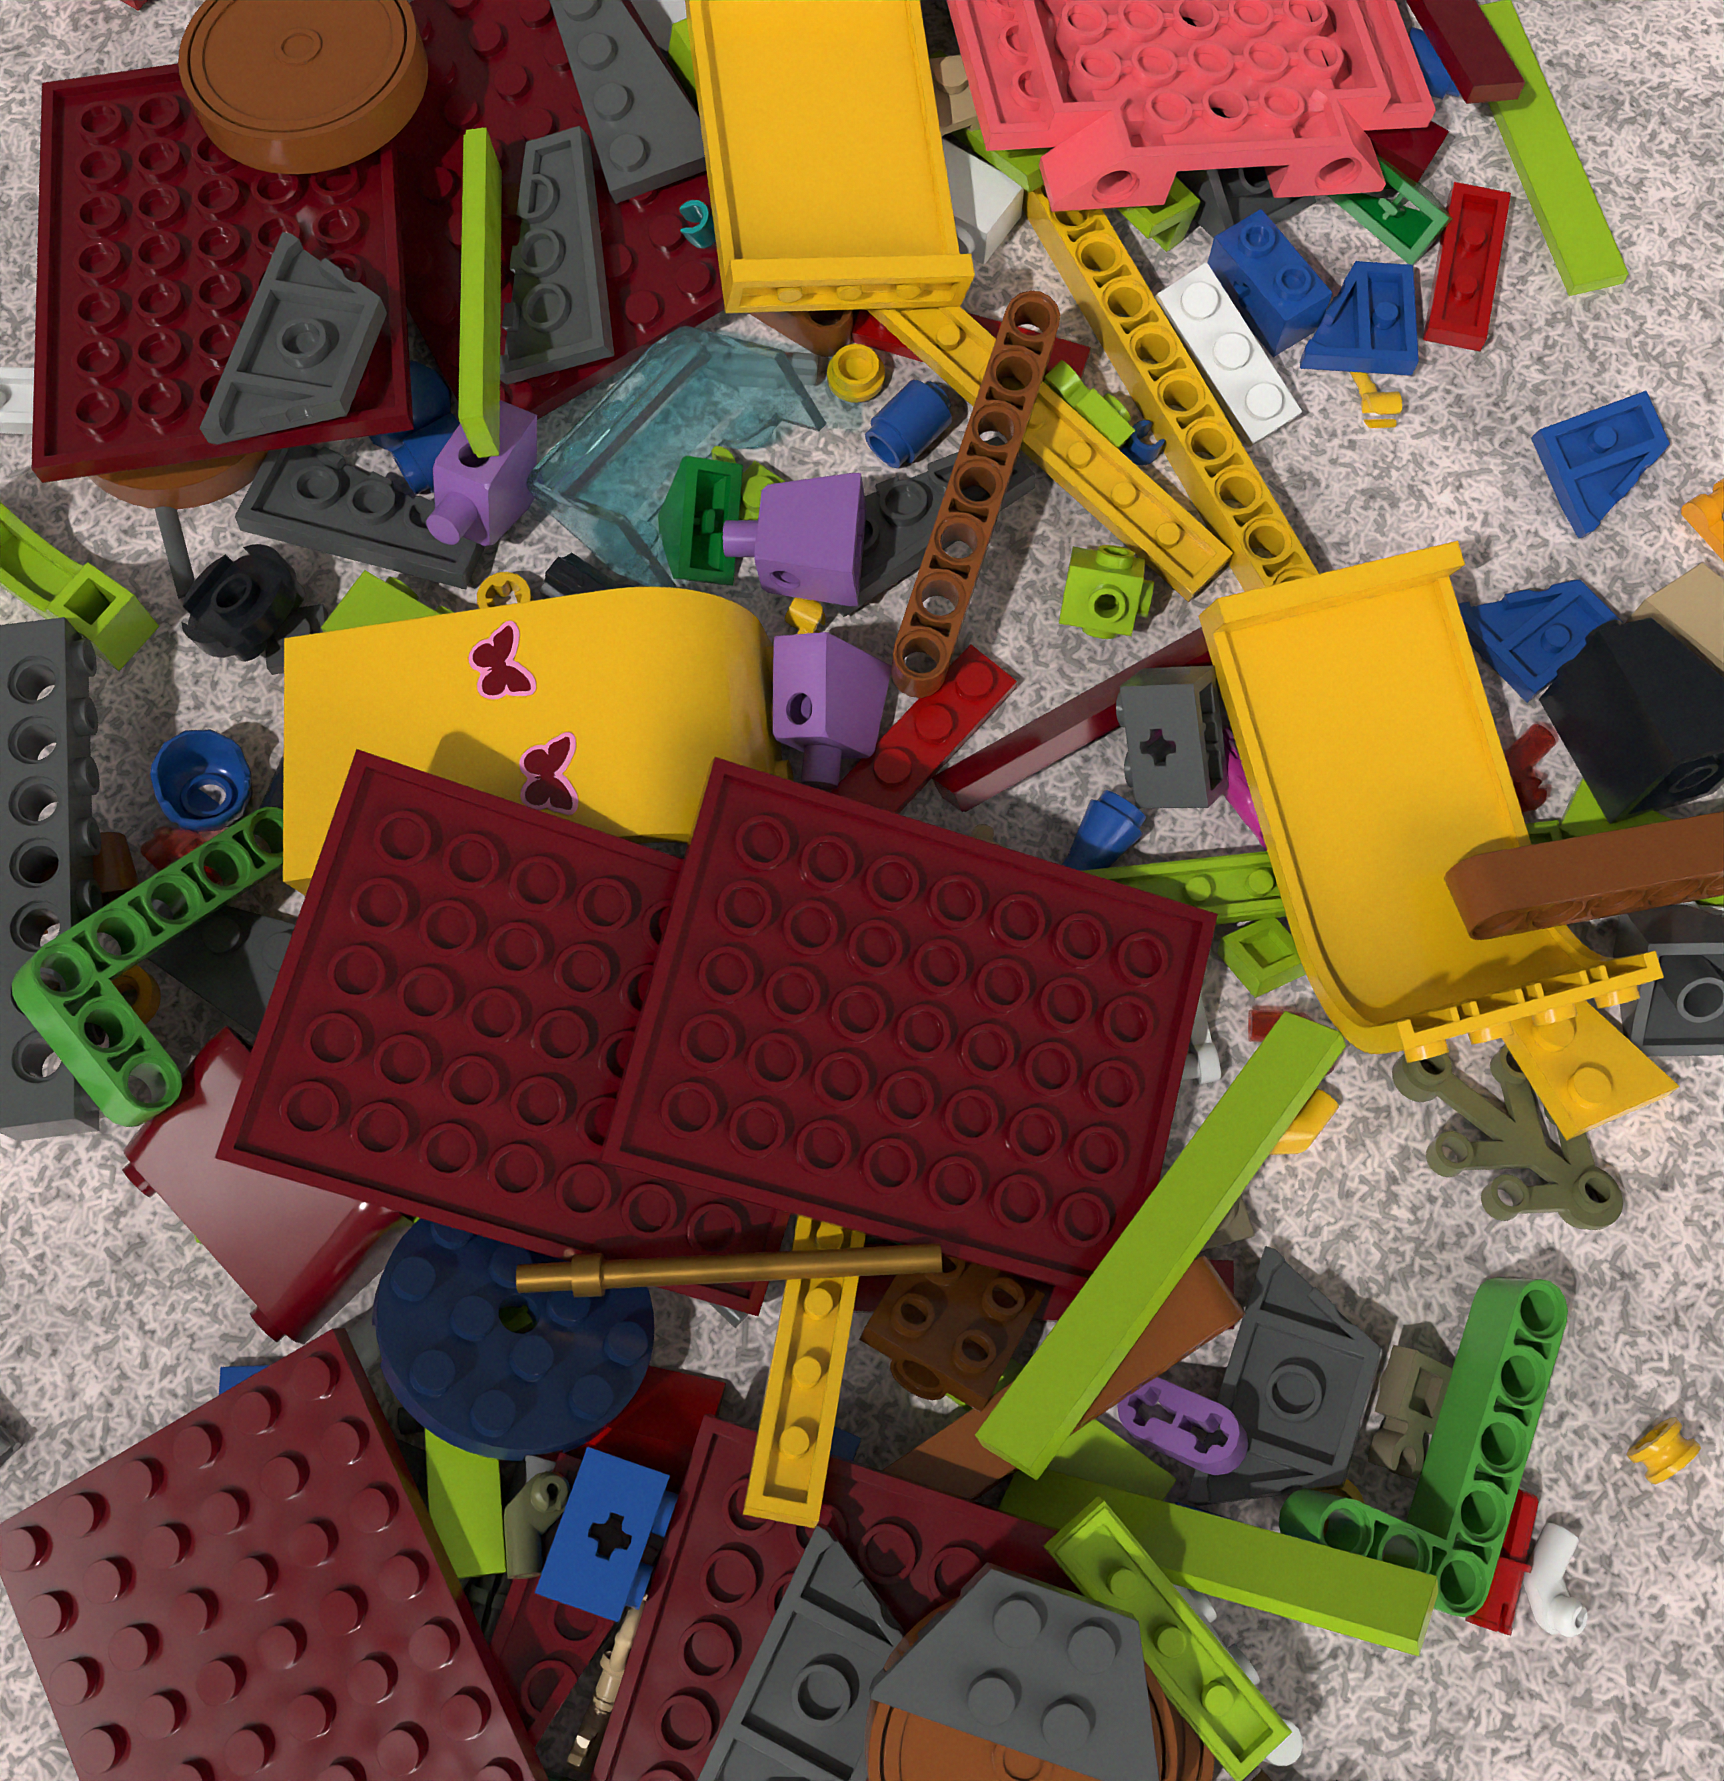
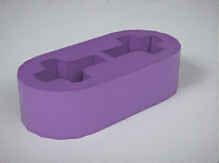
(1175, 1438)

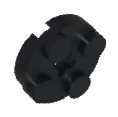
(241, 603)

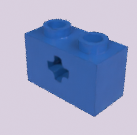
(1269, 282)
(574, 1568)

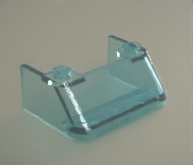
(670, 404)

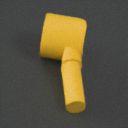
(1377, 401)
(805, 615)

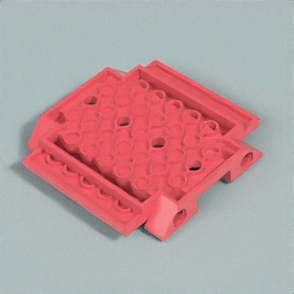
(1134, 86)

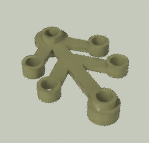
(1516, 1145)

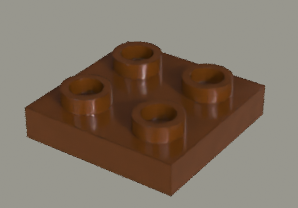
(952, 1329)

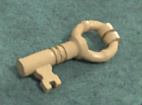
(595, 1721)

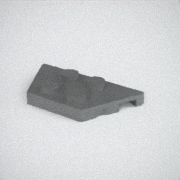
(296, 349)
(1295, 1387)
(1032, 1675)
(811, 1678)

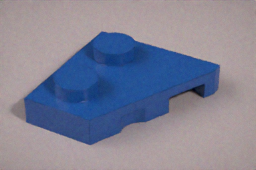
(1600, 457)

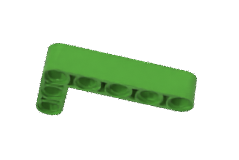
(139, 933)
(1472, 1457)

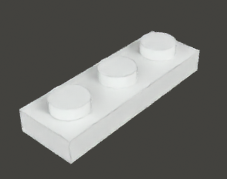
(1227, 355)

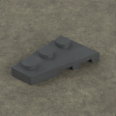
(228, 960)

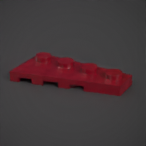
(547, 1643)

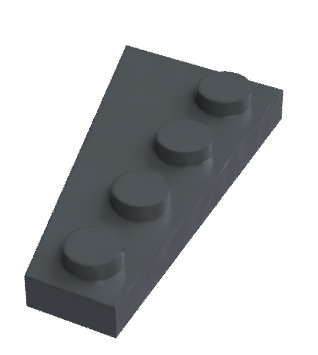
(631, 102)
(559, 280)
(333, 508)
(903, 518)

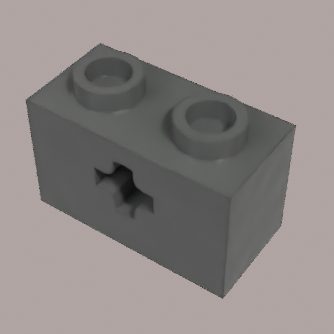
(1173, 737)

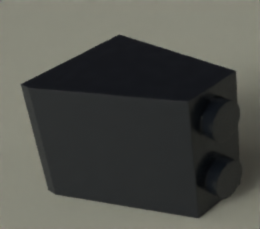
(1640, 719)

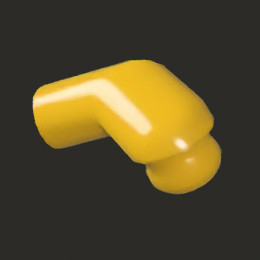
(1307, 1124)

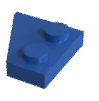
(1368, 323)
(1534, 632)

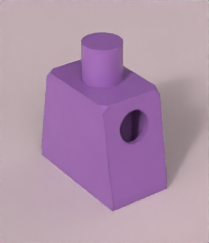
(484, 494)
(806, 538)
(826, 702)

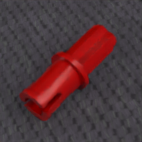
(1500, 1604)

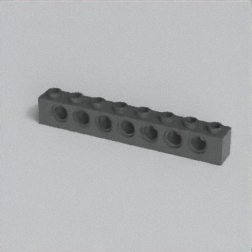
(31, 660)

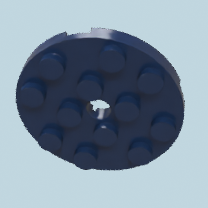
(498, 1387)

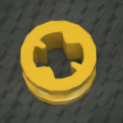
(502, 584)
(1664, 1451)

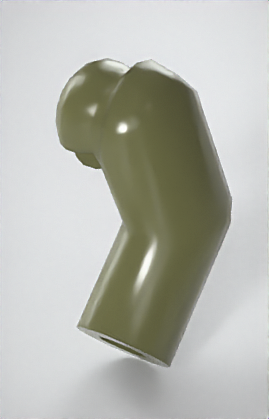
(529, 1518)

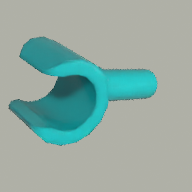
(702, 234)

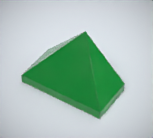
(1399, 227)
(694, 517)

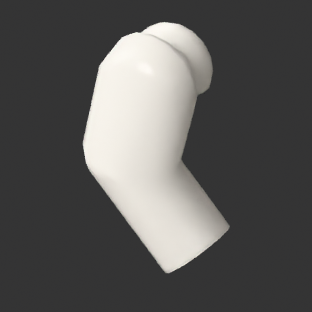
(1545, 1584)

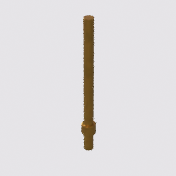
(592, 1274)

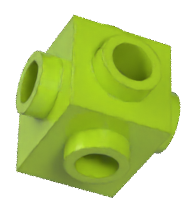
(1105, 591)

